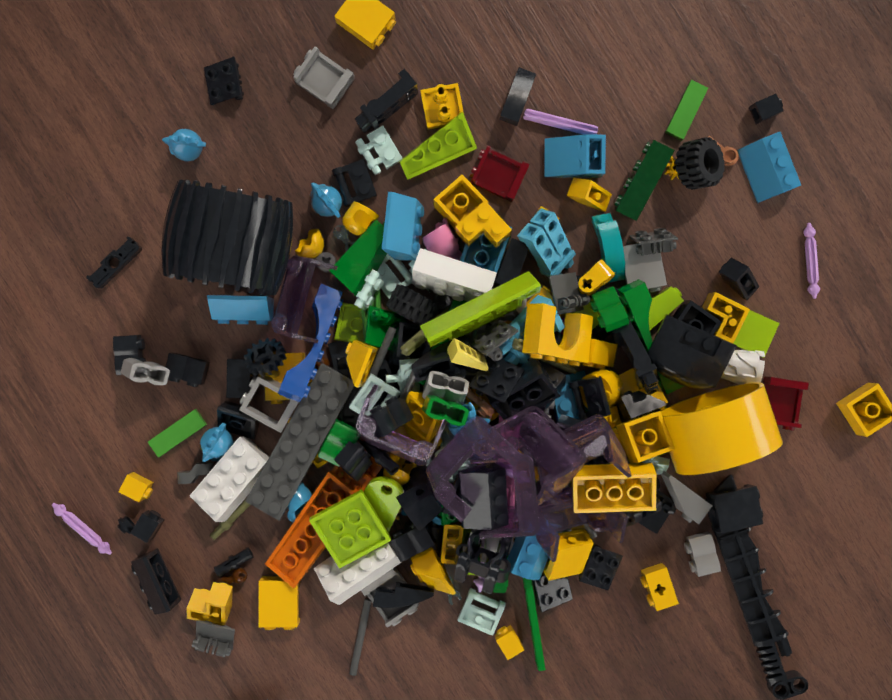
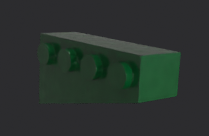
(643, 179)

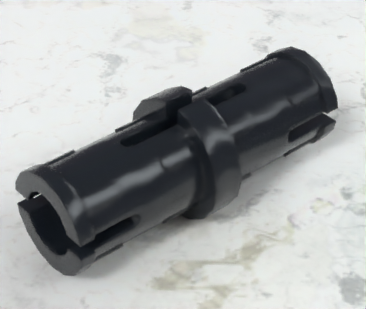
(233, 562)

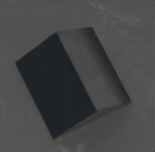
(236, 420)

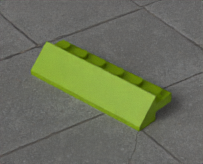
(481, 309)

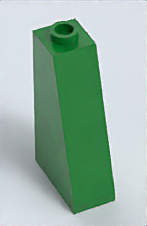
(361, 258)

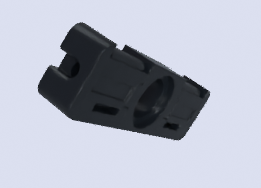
(124, 254)

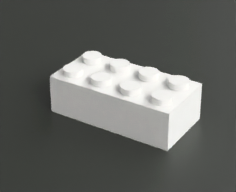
(450, 276)
(230, 480)
(353, 577)

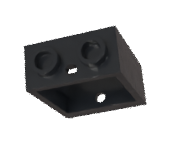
(511, 262)

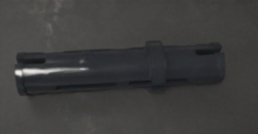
(381, 457)

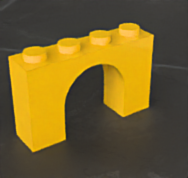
(540, 338)

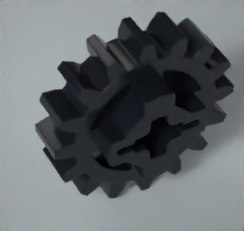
(263, 358)

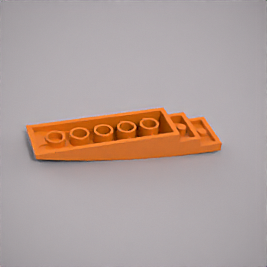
(301, 542)

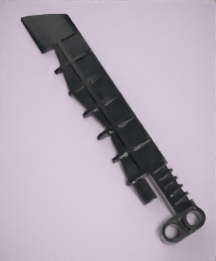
(764, 626)

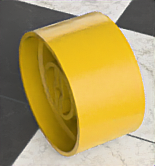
(721, 429)

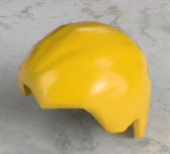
(312, 246)

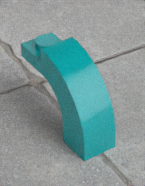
(610, 244)

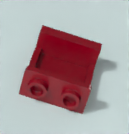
(498, 174)
(785, 400)

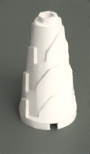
(745, 367)

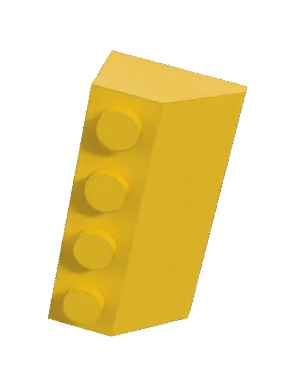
(609, 490)

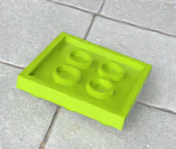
(350, 529)

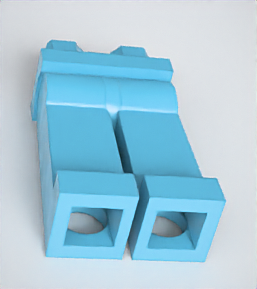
(547, 243)
(515, 356)

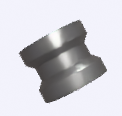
(325, 256)

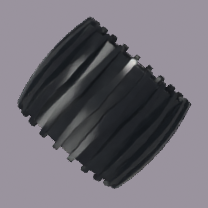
(226, 237)

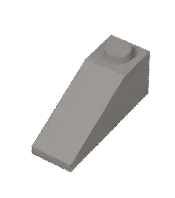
(685, 500)

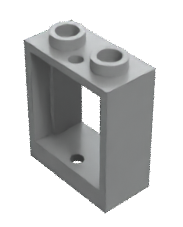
(256, 414)

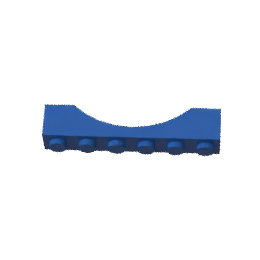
(296, 379)

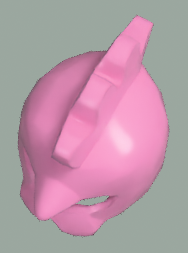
(442, 241)

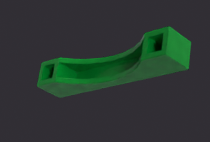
(637, 304)

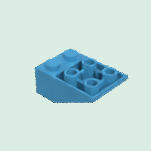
(575, 156)

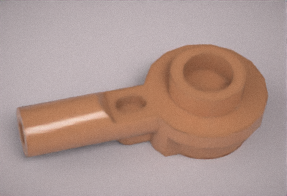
(730, 154)
(484, 408)

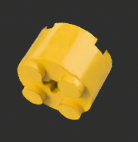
(612, 384)

